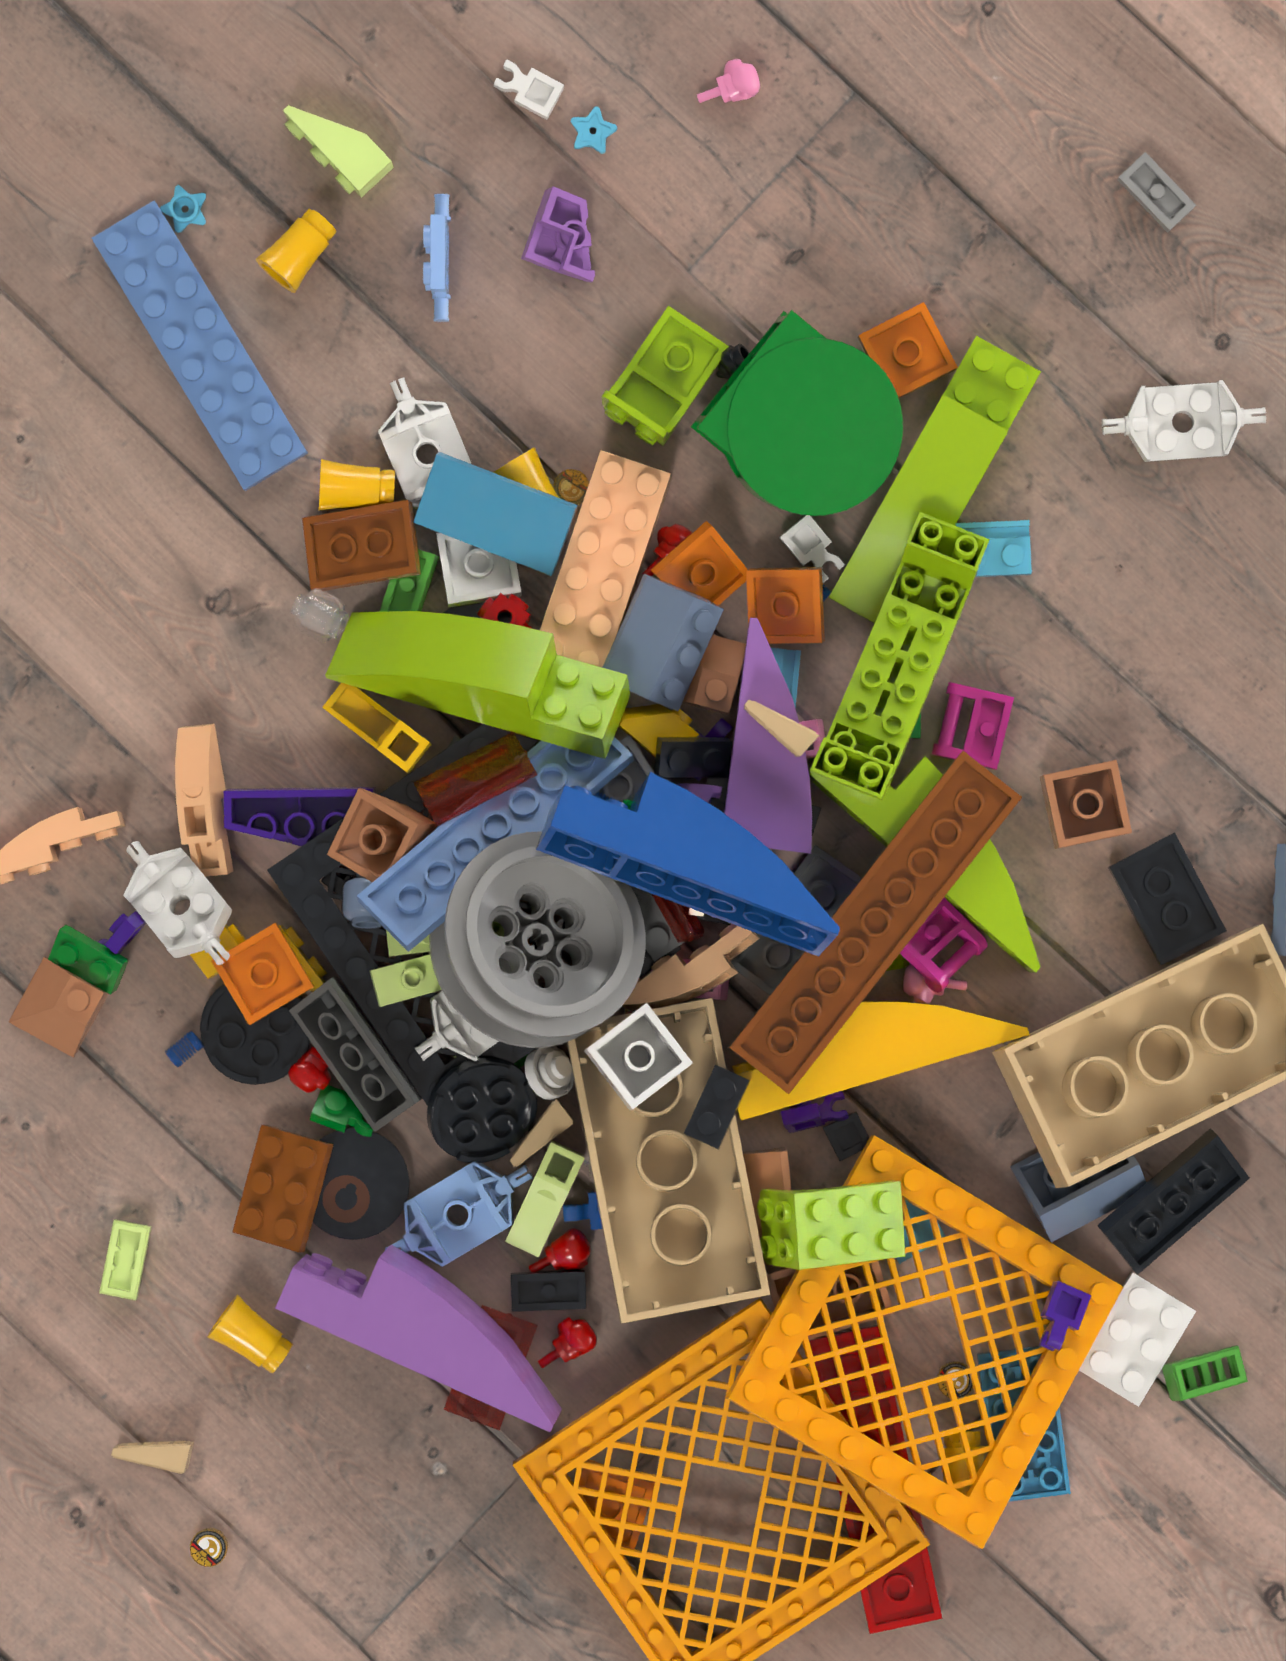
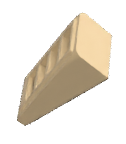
(788, 732)
(550, 1125)
(165, 1455)

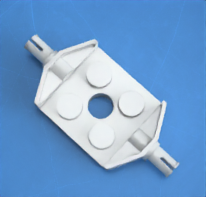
(1213, 415)
(410, 428)
(164, 881)
(456, 1032)

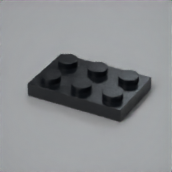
(1167, 899)

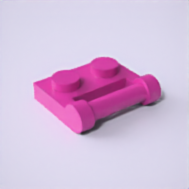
(985, 727)
(934, 936)

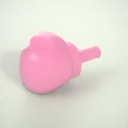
(737, 83)
(915, 986)

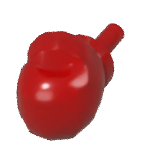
(668, 540)
(310, 1072)
(565, 1252)
(573, 1341)

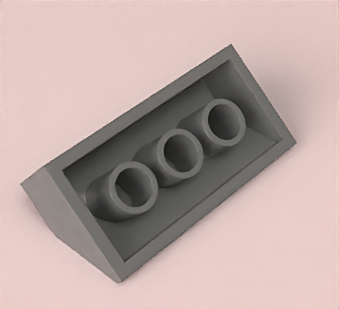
(355, 1054)

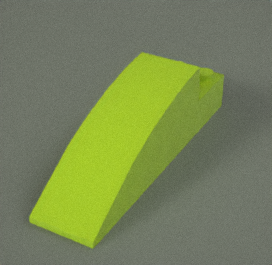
(939, 470)
(483, 674)
(983, 890)

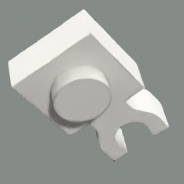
(534, 92)
(808, 543)

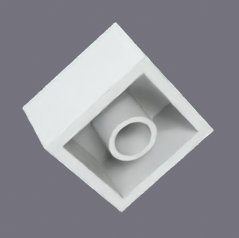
(638, 1056)

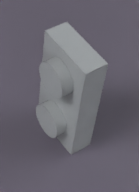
(1156, 192)

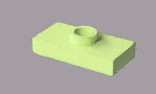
(404, 980)
(125, 1259)

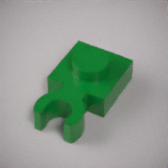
(337, 1110)

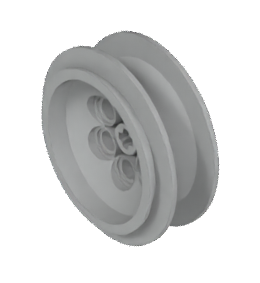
(600, 934)

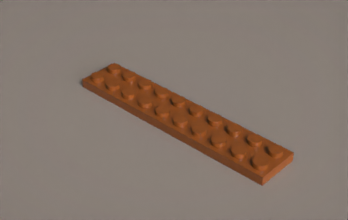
(876, 922)

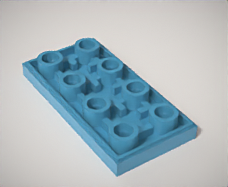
(495, 513)
(1048, 1468)

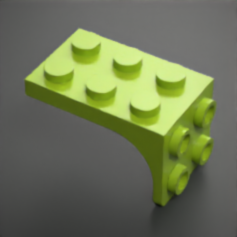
(663, 377)
(831, 1225)

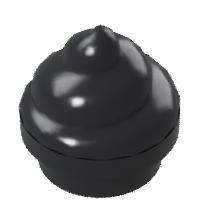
(730, 360)

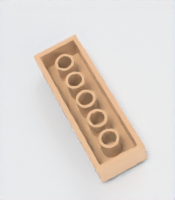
(604, 557)

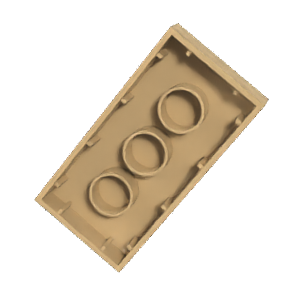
(1152, 1057)
(669, 1205)

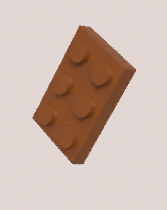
(361, 545)
(282, 1188)

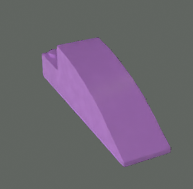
(766, 781)
(423, 1325)

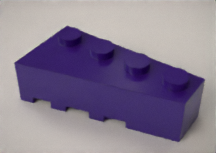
(287, 813)

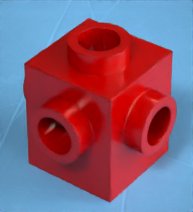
(512, 605)

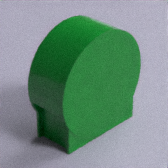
(806, 421)

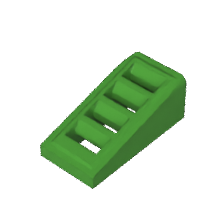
(1175, 1382)

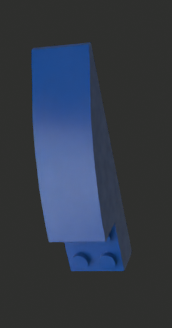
(688, 855)

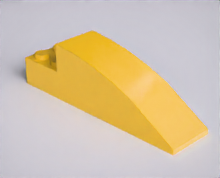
(877, 1044)

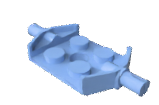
(480, 1191)

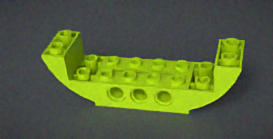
(901, 657)

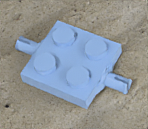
(437, 245)

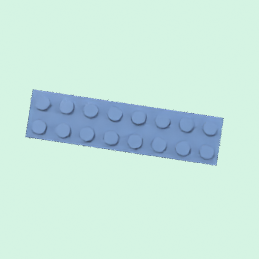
(199, 345)
(415, 891)

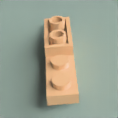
(198, 799)
(35, 847)
(677, 982)

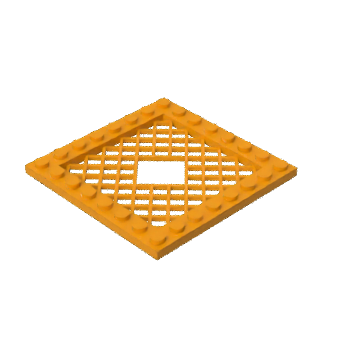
(806, 1294)
(546, 1476)

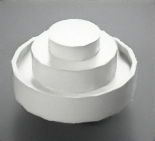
(549, 1072)

